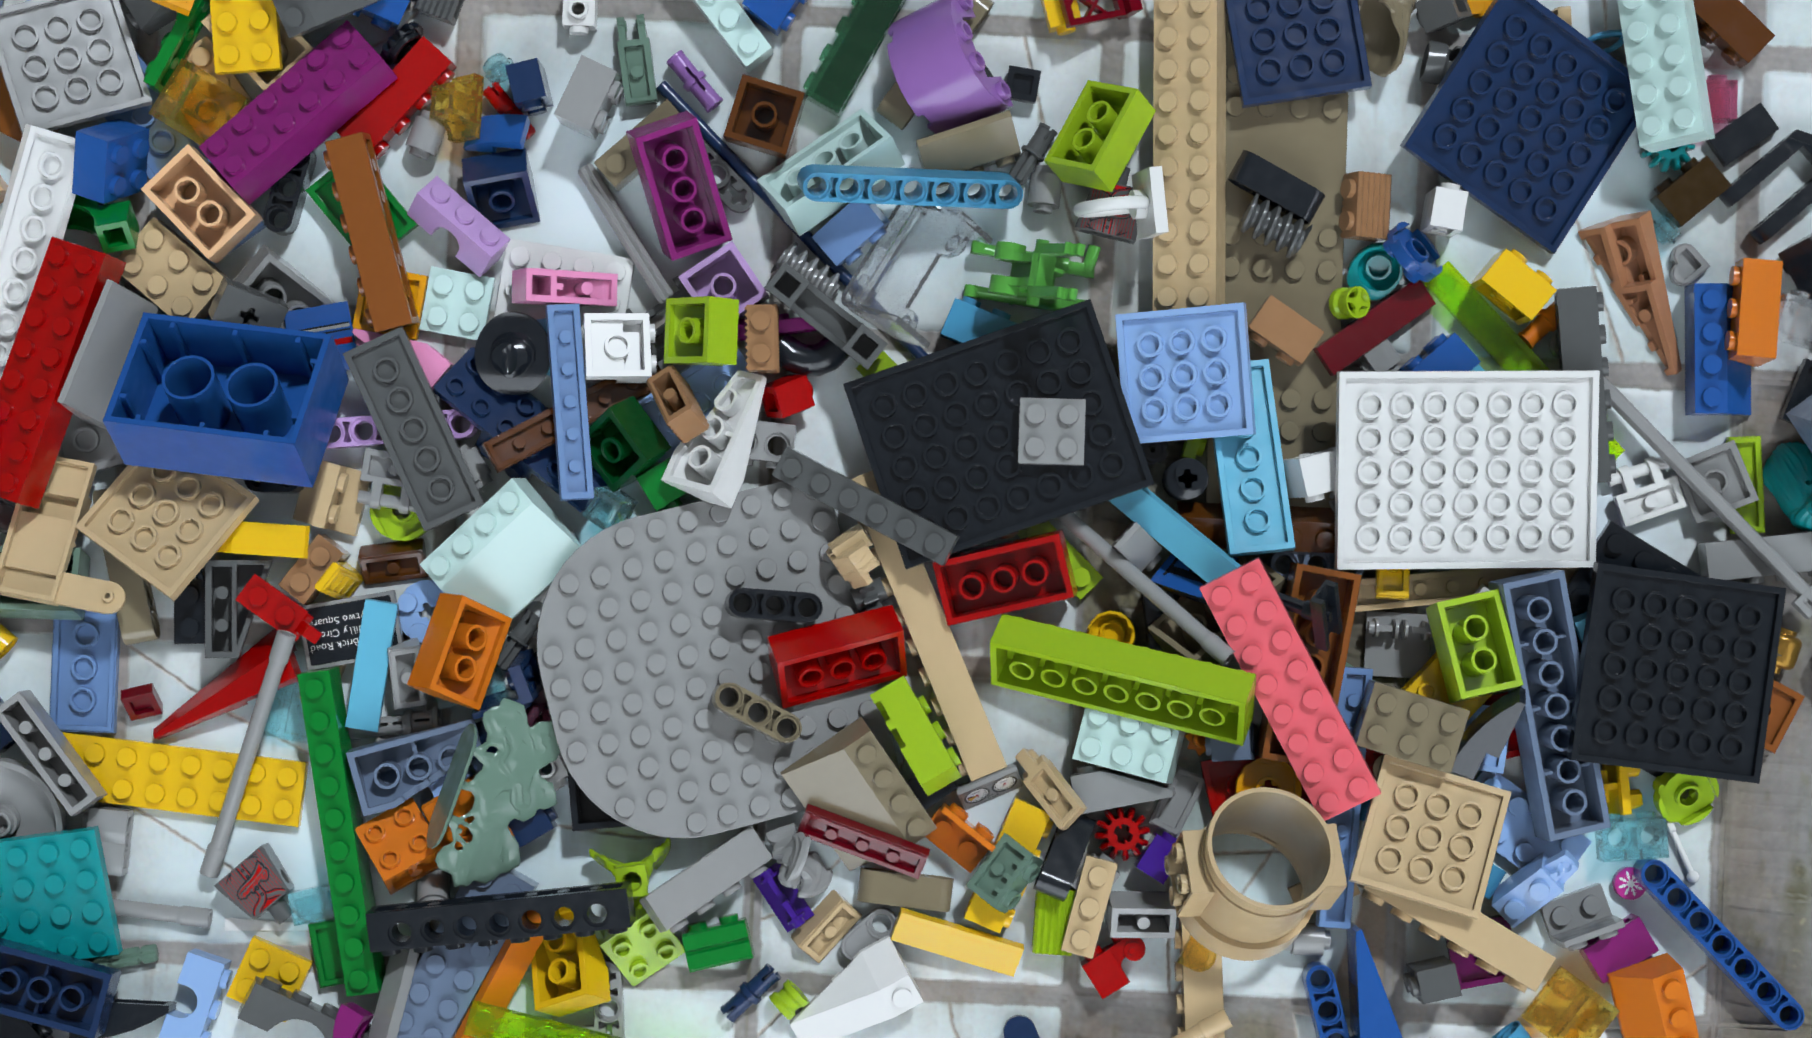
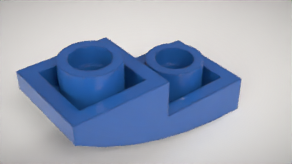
(500, 131)

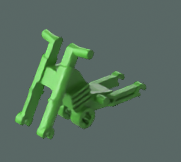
(1034, 273)

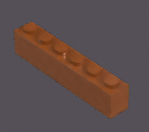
(371, 232)

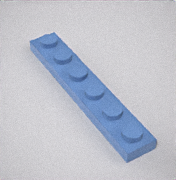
(569, 402)

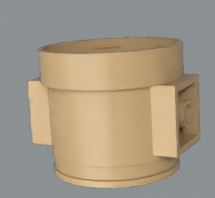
(1224, 917)

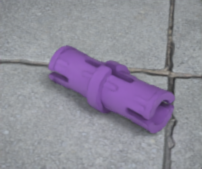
(694, 81)

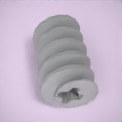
(809, 270)

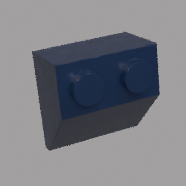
(502, 187)

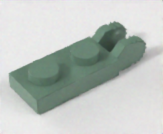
(636, 65)

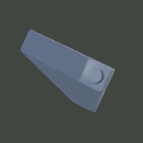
(401, 766)

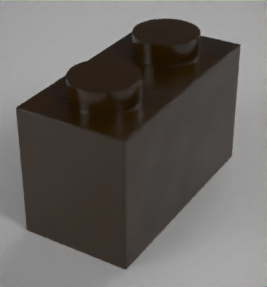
(1691, 191)

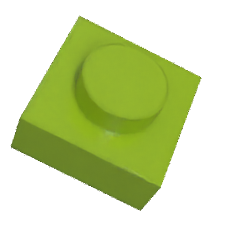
(1193, 447)

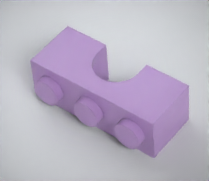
(478, 239)

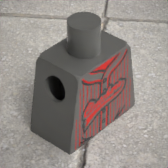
(1116, 227)
(259, 885)

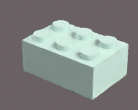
(1129, 745)

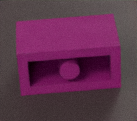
(1625, 949)

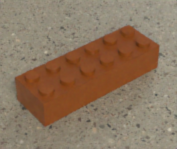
(1302, 584)

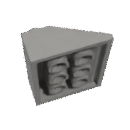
(103, 352)

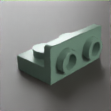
(1005, 874)

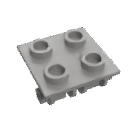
(1396, 643)

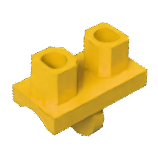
(1618, 794)

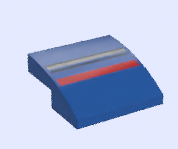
(327, 319)

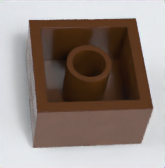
(765, 116)

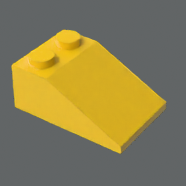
(569, 973)

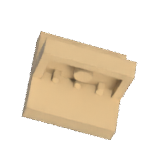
(333, 499)

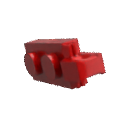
(277, 609)

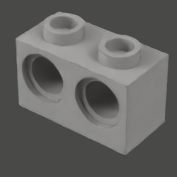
(764, 433)

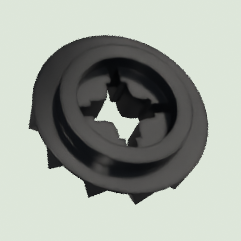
(401, 43)

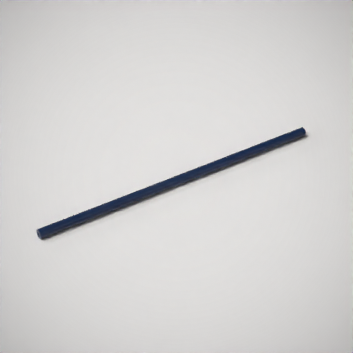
(750, 179)

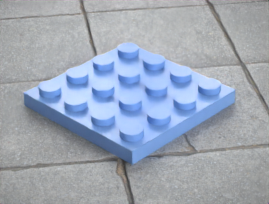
(1187, 372)

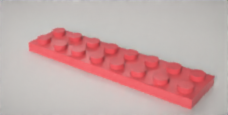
(1290, 689)

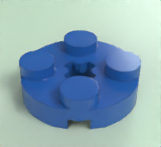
(1413, 252)

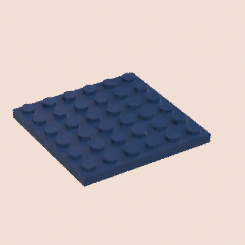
(1527, 119)

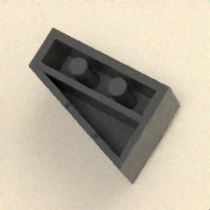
(225, 618)

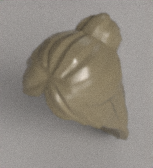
(1385, 32)

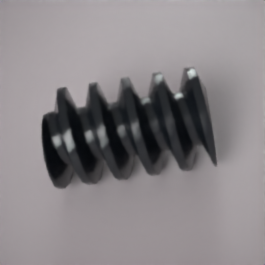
(1191, 468)

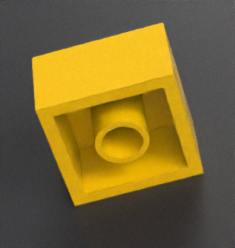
(1514, 286)

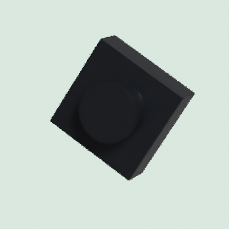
(1023, 84)

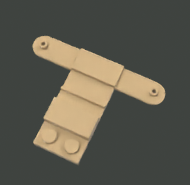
(43, 541)

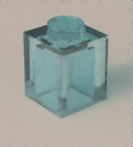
(609, 507)
(311, 904)

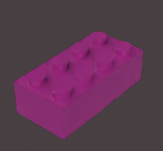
(679, 185)

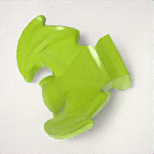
(636, 872)

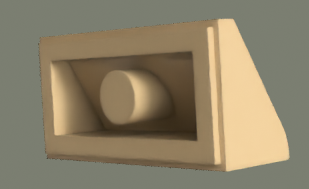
(827, 927)

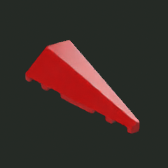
(229, 689)

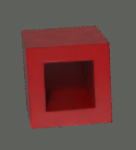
(787, 396)

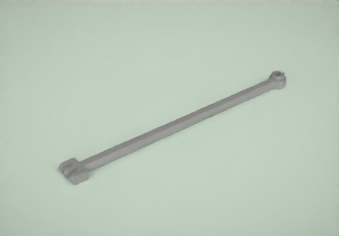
(1709, 495)

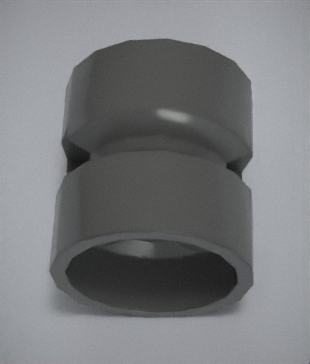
(1437, 61)

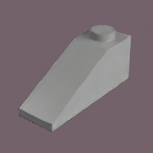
(1111, 789)

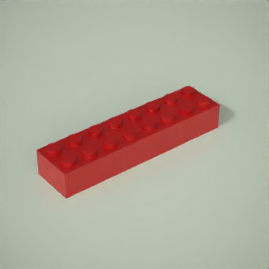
(40, 362)

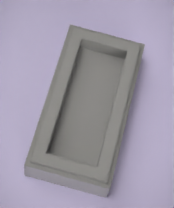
(1174, 811)

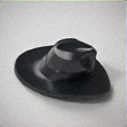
(512, 353)

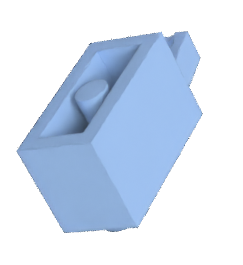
(1533, 886)

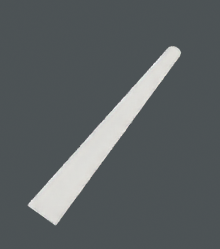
(237, 924)

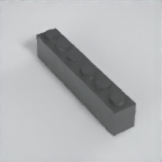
(1580, 349)

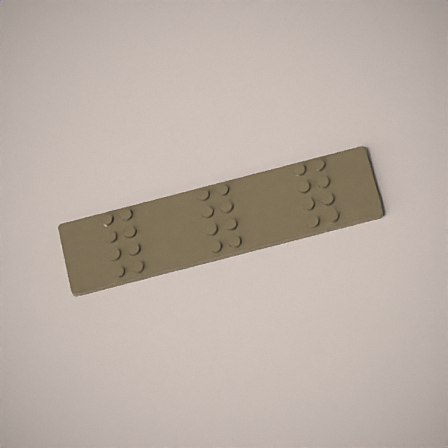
(1311, 144)

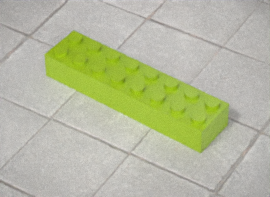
(1122, 679)

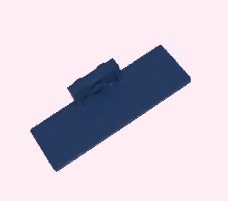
(497, 413)

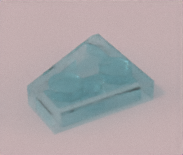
(286, 715)

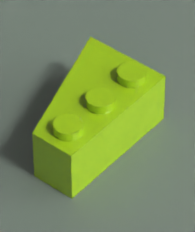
(917, 736)

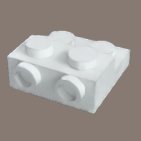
(619, 347)

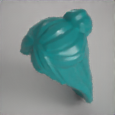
(1790, 481)

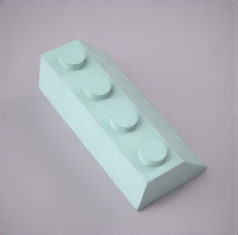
(851, 143)

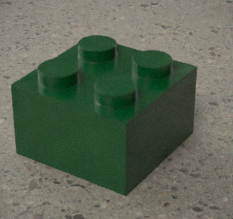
(625, 443)

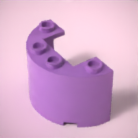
(942, 69)

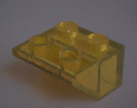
(1569, 1009)

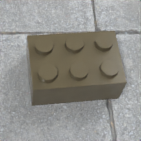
(1410, 726)

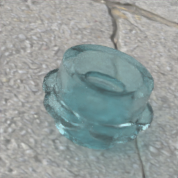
(495, 67)
(1665, 230)

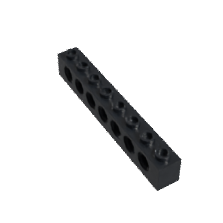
(384, 919)

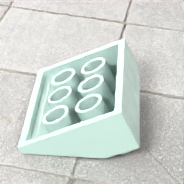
(504, 551)

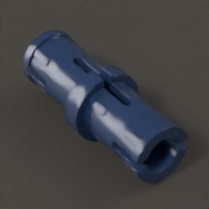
(750, 993)

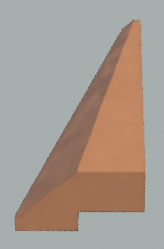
(1632, 261)

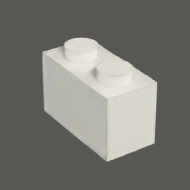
(1444, 210)

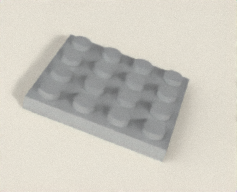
(69, 62)

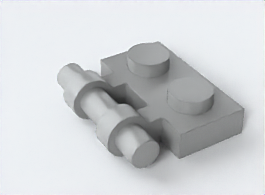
(380, 470)

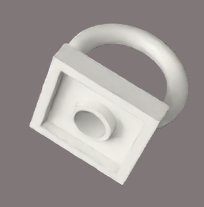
(1144, 203)

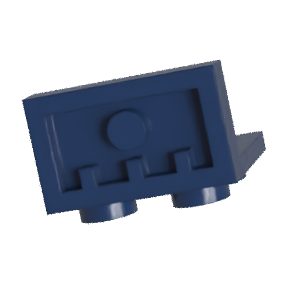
(523, 682)

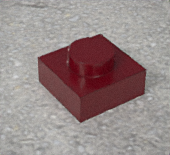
(141, 701)

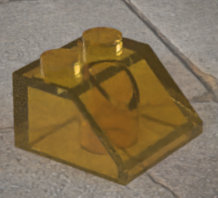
(196, 102)

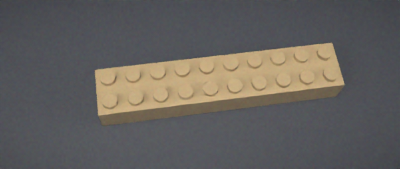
(1191, 150)

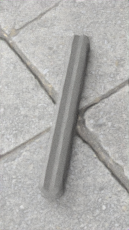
(625, 233)

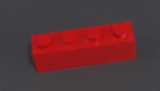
(411, 91)

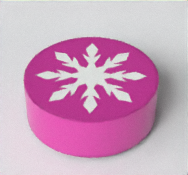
(1626, 885)

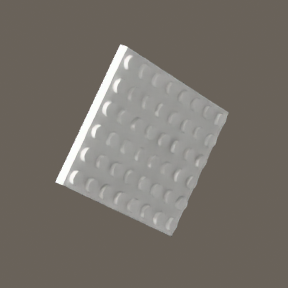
(1466, 469)

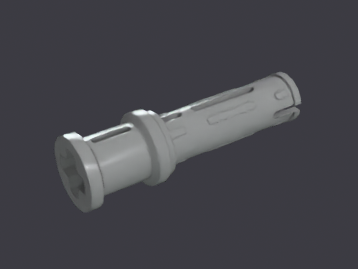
(403, 724)

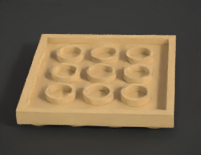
(166, 522)
(1430, 837)

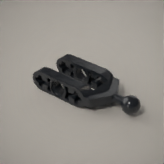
(1759, 171)

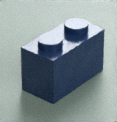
(529, 86)

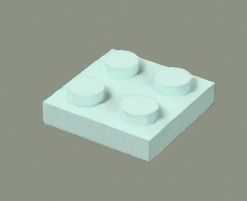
(457, 303)

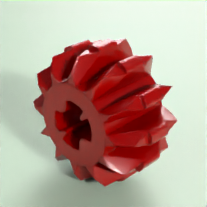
(1112, 838)

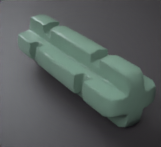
(130, 957)

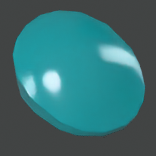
(1374, 271)

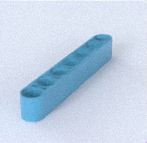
(897, 178)

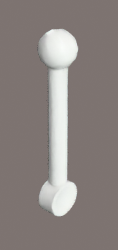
(1692, 875)

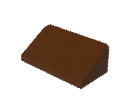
(392, 561)

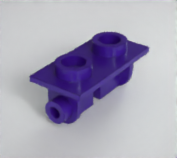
(783, 900)

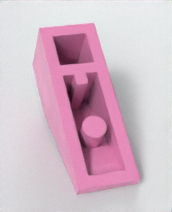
(563, 287)

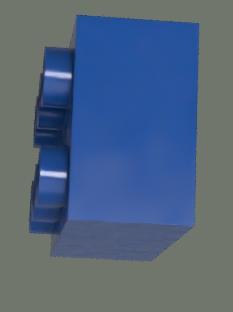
(227, 399)

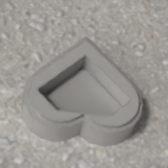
(1687, 264)

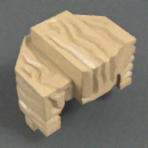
(852, 556)

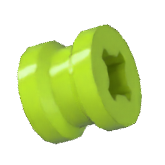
(1349, 303)
(789, 999)

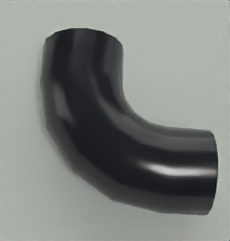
(810, 359)

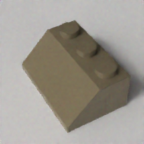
(971, 146)

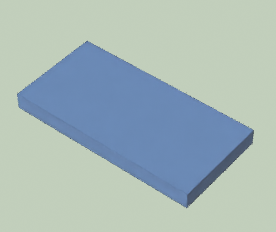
(85, 673)

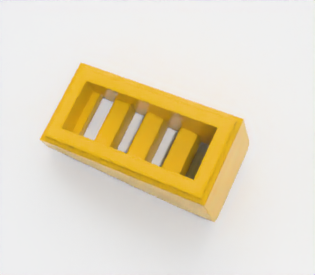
(339, 580)

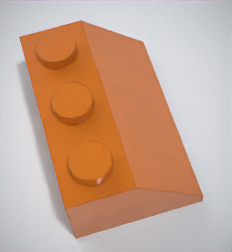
(1754, 311)
(459, 651)
(1653, 1000)

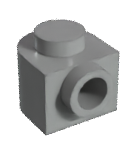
(1380, 358)

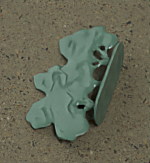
(502, 791)

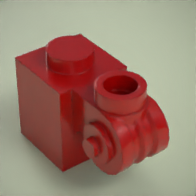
(1106, 968)

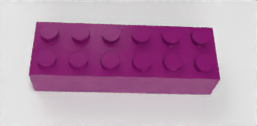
(298, 112)

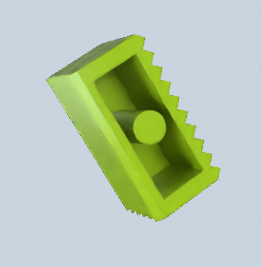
(1050, 923)

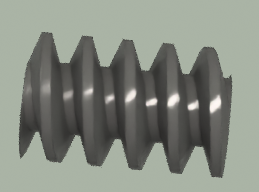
(1274, 226)

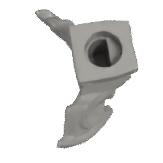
(796, 862)

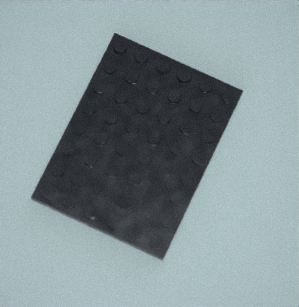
(949, 429)

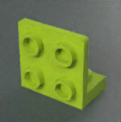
(641, 948)

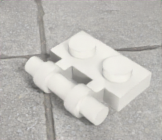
(1650, 500)

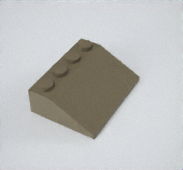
(860, 782)

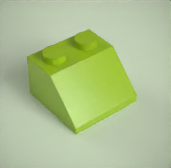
(701, 331)

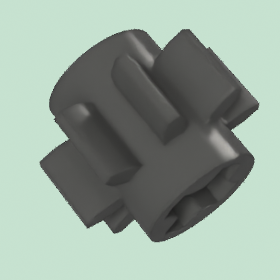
(869, 596)

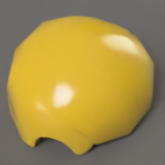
(1112, 626)

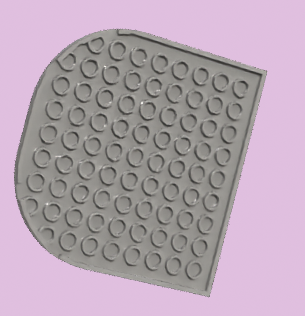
(644, 637)

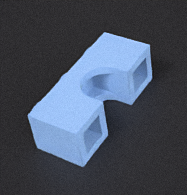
(206, 977)

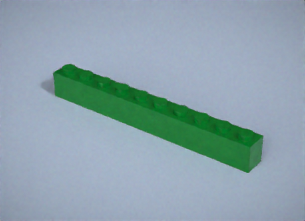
(339, 817)

